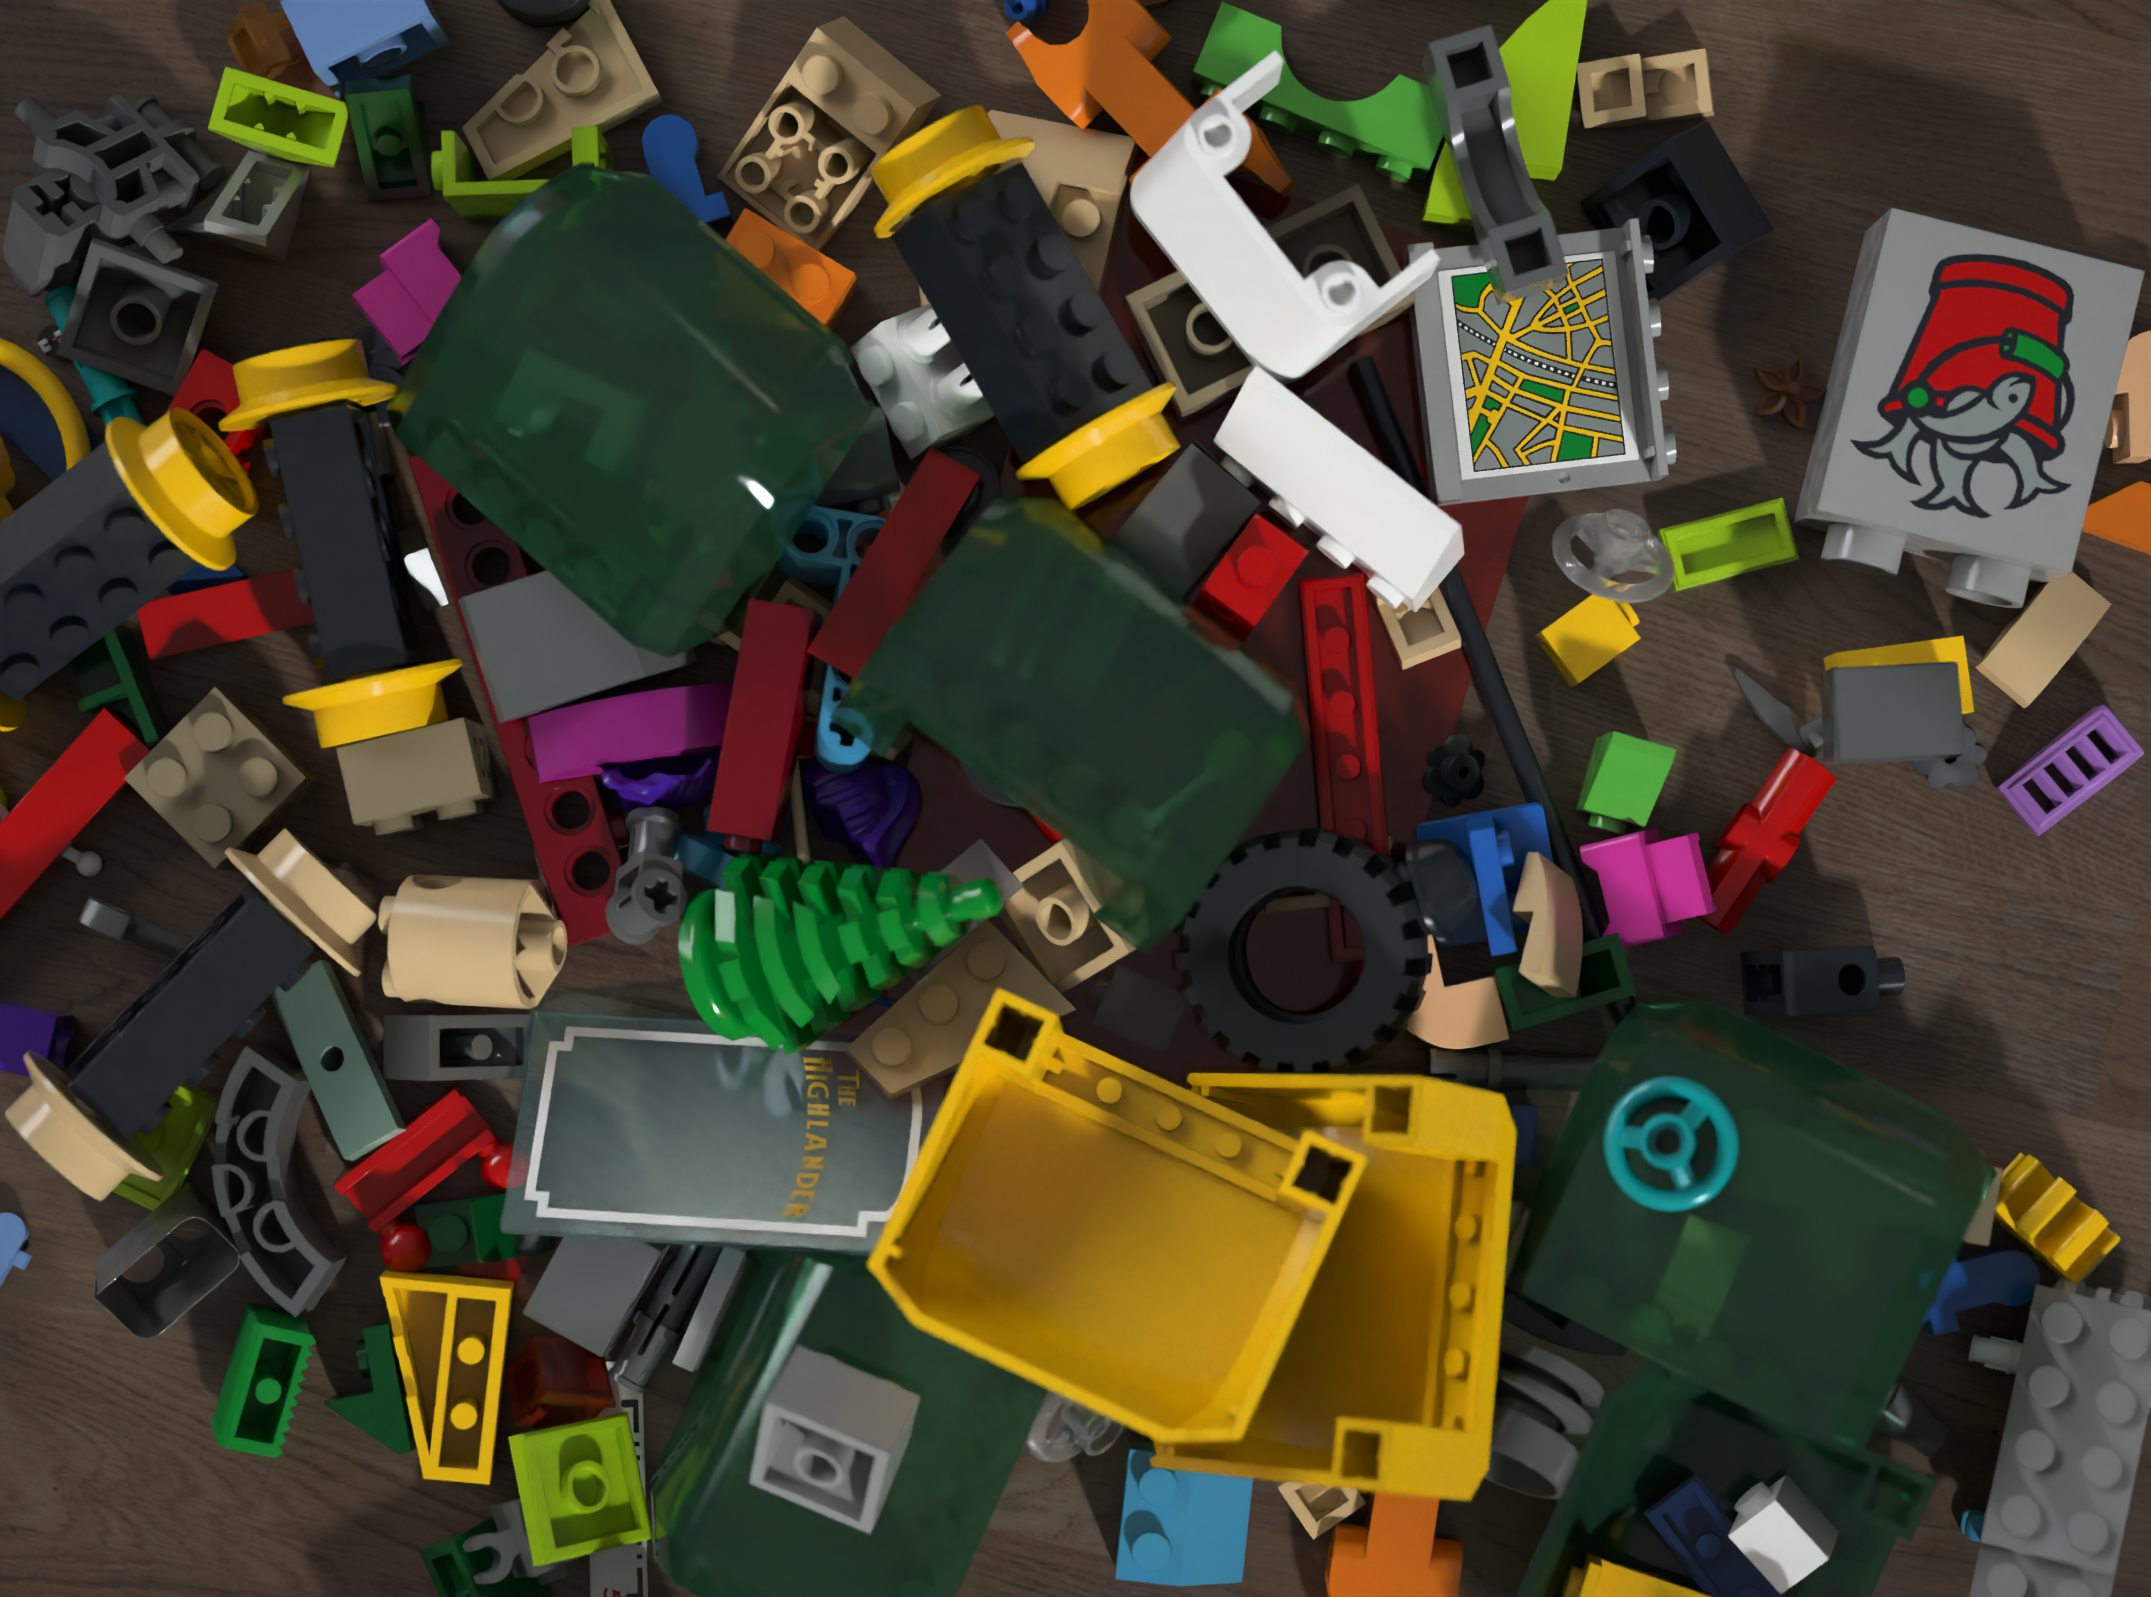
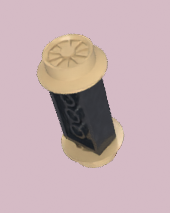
(179, 1020)

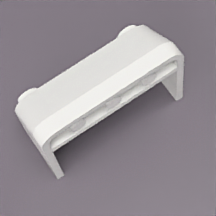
(1231, 259)

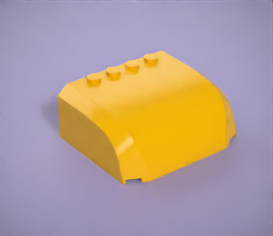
(1110, 1230)
(1403, 1320)

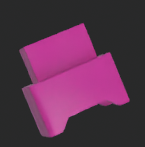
(409, 291)
(1650, 884)

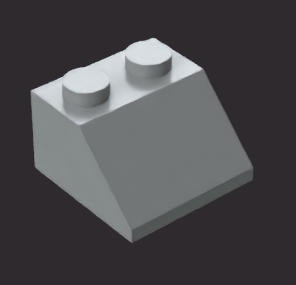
(833, 1438)

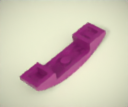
(628, 730)

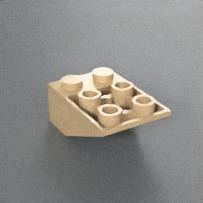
(825, 130)

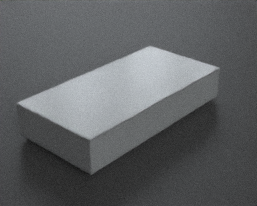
(712, 1308)

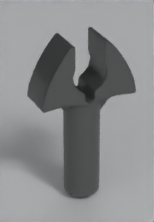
(121, 924)

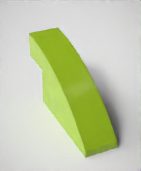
(1542, 75)

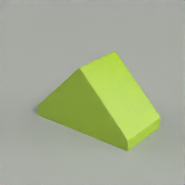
(279, 119)

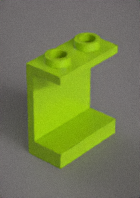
(490, 200)

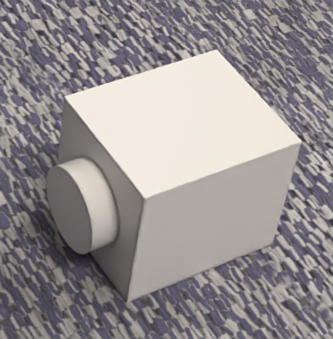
(1782, 1532)

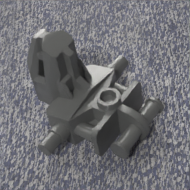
(101, 183)

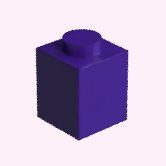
(36, 1030)

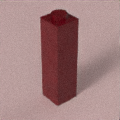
(764, 725)

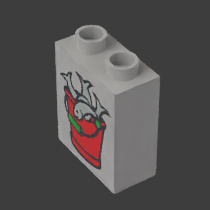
(1967, 405)

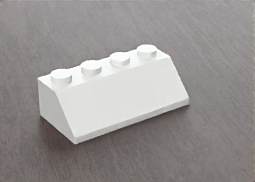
(1338, 493)

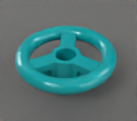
(1702, 1104)

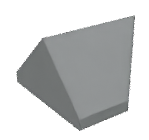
(250, 208)

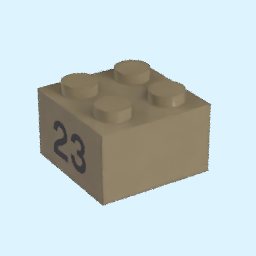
(419, 775)
(222, 778)

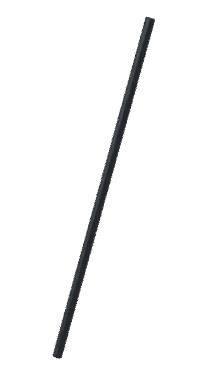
(1483, 661)

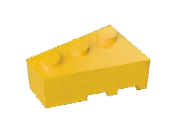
(452, 1367)

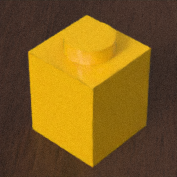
(1588, 637)

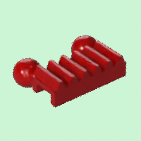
(415, 1162)

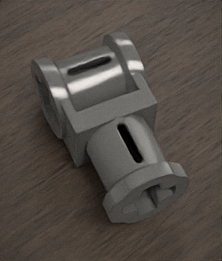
(650, 883)

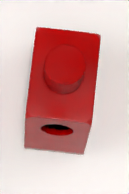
(1252, 574)

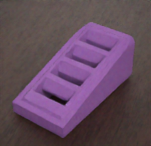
(2111, 732)

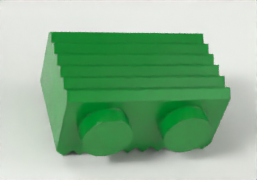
(262, 1381)

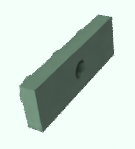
(355, 1094)

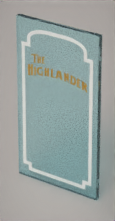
(707, 1138)

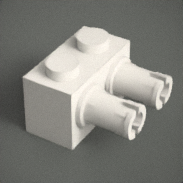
(920, 381)

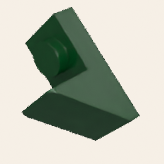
(390, 137)
(1601, 981)
(471, 1232)
(384, 1408)

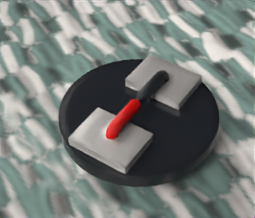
(49, 340)

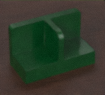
(116, 677)

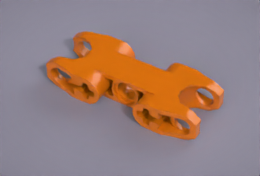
(1115, 72)
(1393, 1552)

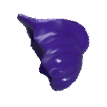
(664, 781)
(864, 808)

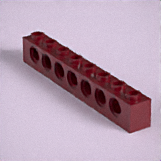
(557, 847)

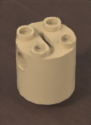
(471, 941)

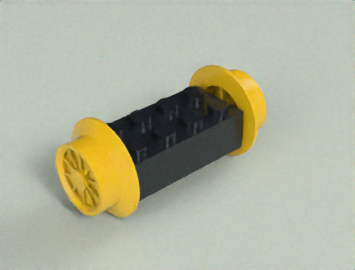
(1021, 308)
(343, 539)
(112, 542)

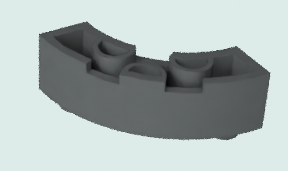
(259, 1180)

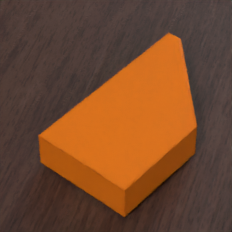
(2123, 517)

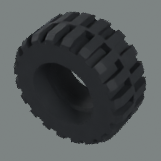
(1219, 970)

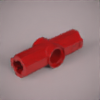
(1763, 836)

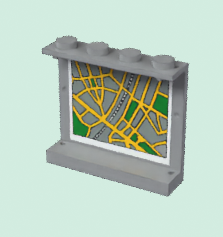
(1542, 386)

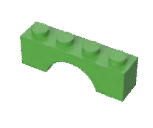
(1392, 127)

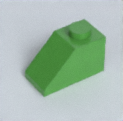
(1623, 782)

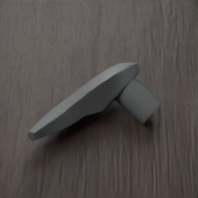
(1781, 719)

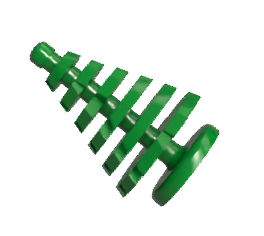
(811, 943)

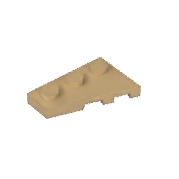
(581, 80)
(939, 1016)

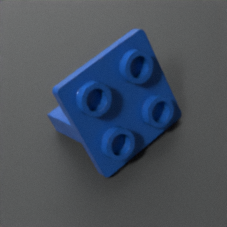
(1497, 849)

